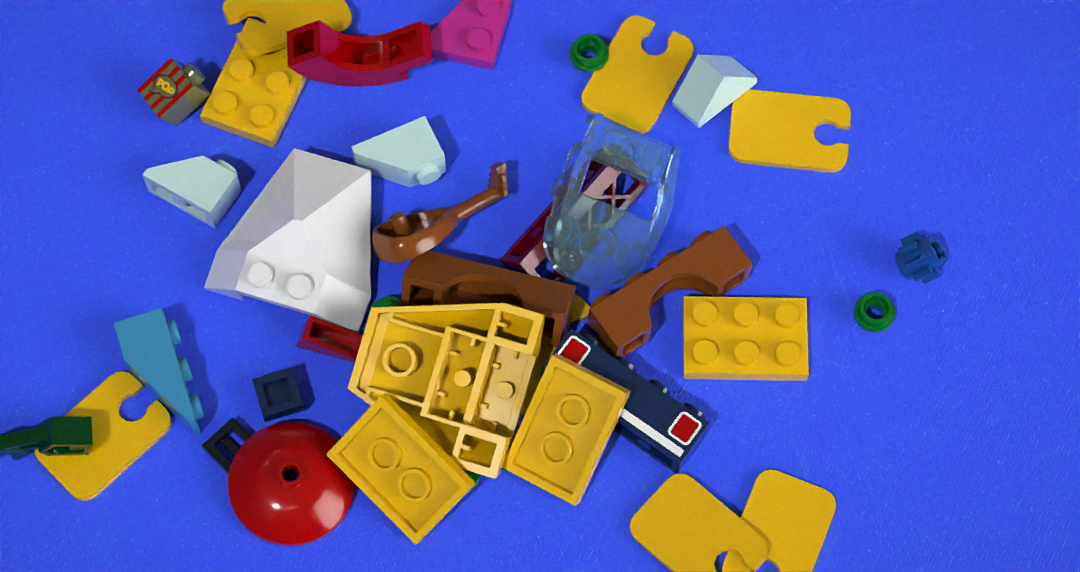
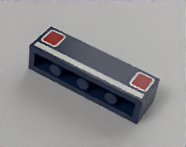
(650, 414)

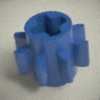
(920, 257)

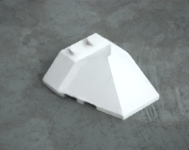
(304, 242)

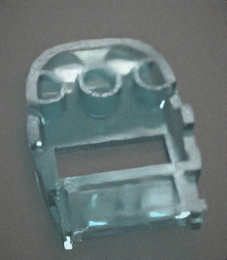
(592, 238)

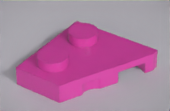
(472, 32)

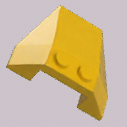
(454, 373)

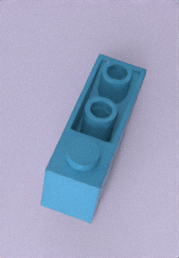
(153, 360)

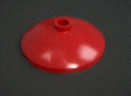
(285, 510)

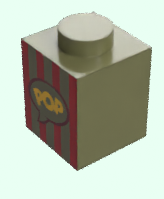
(174, 91)

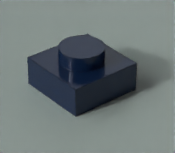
(278, 394)

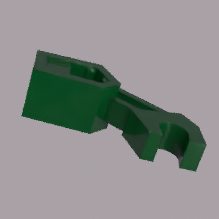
(52, 437)

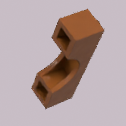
(710, 266)
(453, 280)

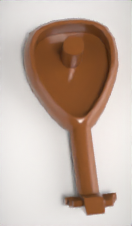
(418, 232)

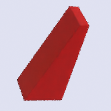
(329, 339)

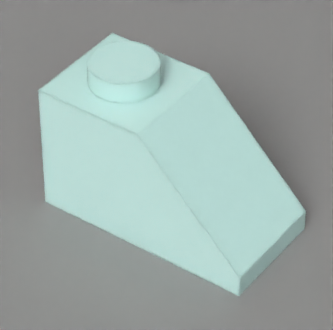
(403, 154)
(196, 186)

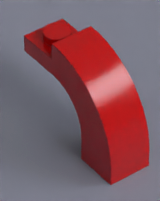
(357, 60)

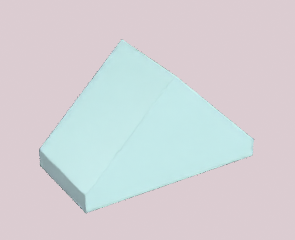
(711, 87)

